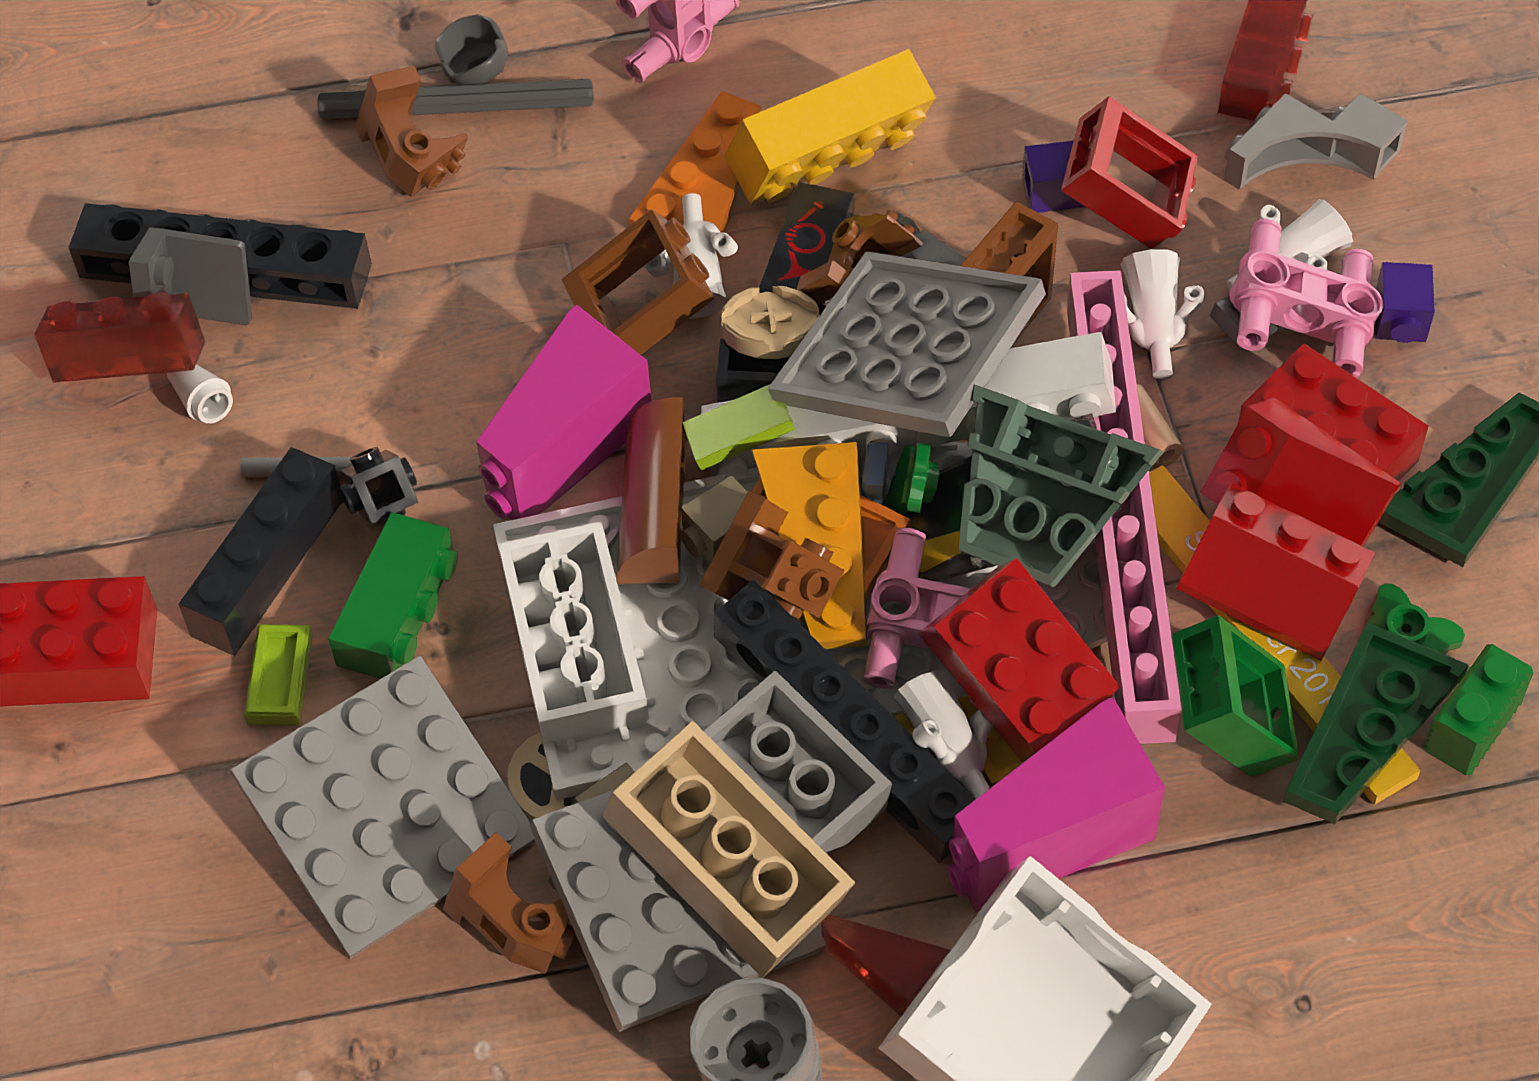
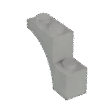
(1290, 133)

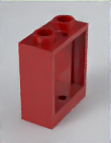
(1086, 179)

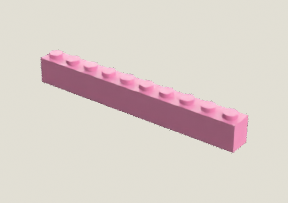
(1128, 542)

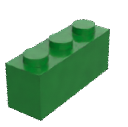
(393, 597)

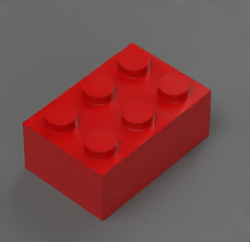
(1346, 410)
(76, 641)
(1019, 659)

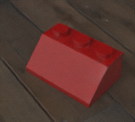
(1276, 571)

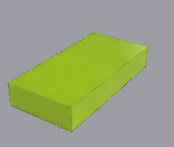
(737, 427)
(278, 674)

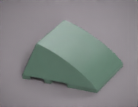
(1042, 485)

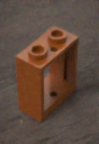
(1022, 246)
(625, 256)

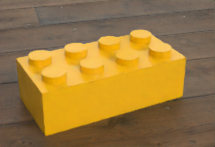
(829, 128)

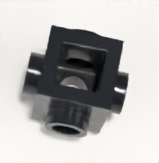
(394, 492)

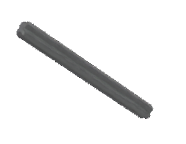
(471, 98)

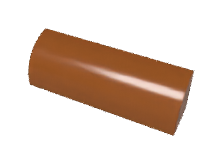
(653, 494)

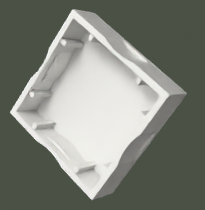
(1044, 996)

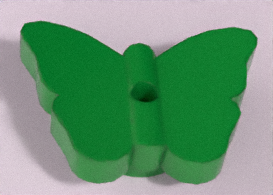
(914, 480)
(1397, 614)

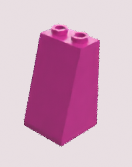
(561, 417)
(1064, 807)

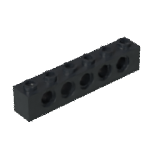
(281, 259)
(769, 639)

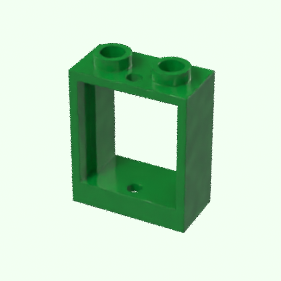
(1231, 696)

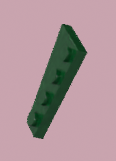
(1470, 484)
(1370, 716)

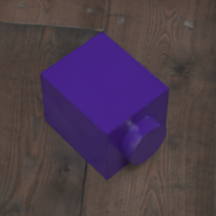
(1044, 174)
(1407, 302)

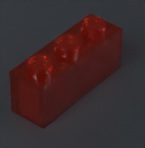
(1264, 56)
(120, 337)

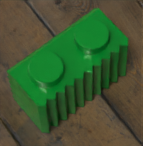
(1478, 709)

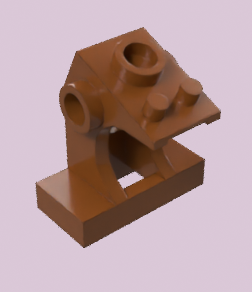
(387, 124)
(851, 240)
(753, 550)
(486, 900)

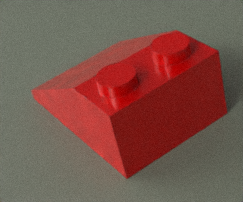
(1302, 471)

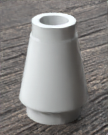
(202, 394)

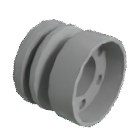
(751, 1024)

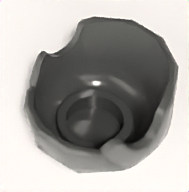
(472, 50)

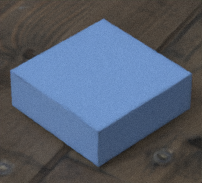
(875, 471)

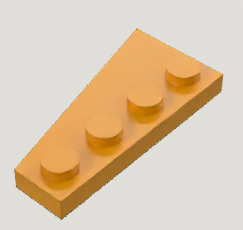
(823, 504)

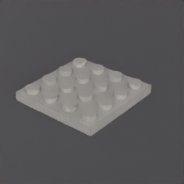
(907, 343)
(381, 804)
(632, 926)

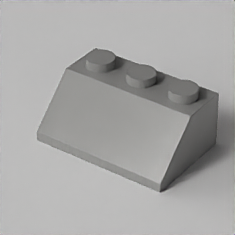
(802, 763)

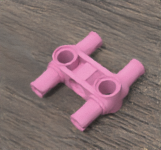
(676, 31)
(1305, 298)
(924, 602)

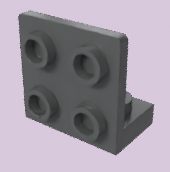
(196, 264)

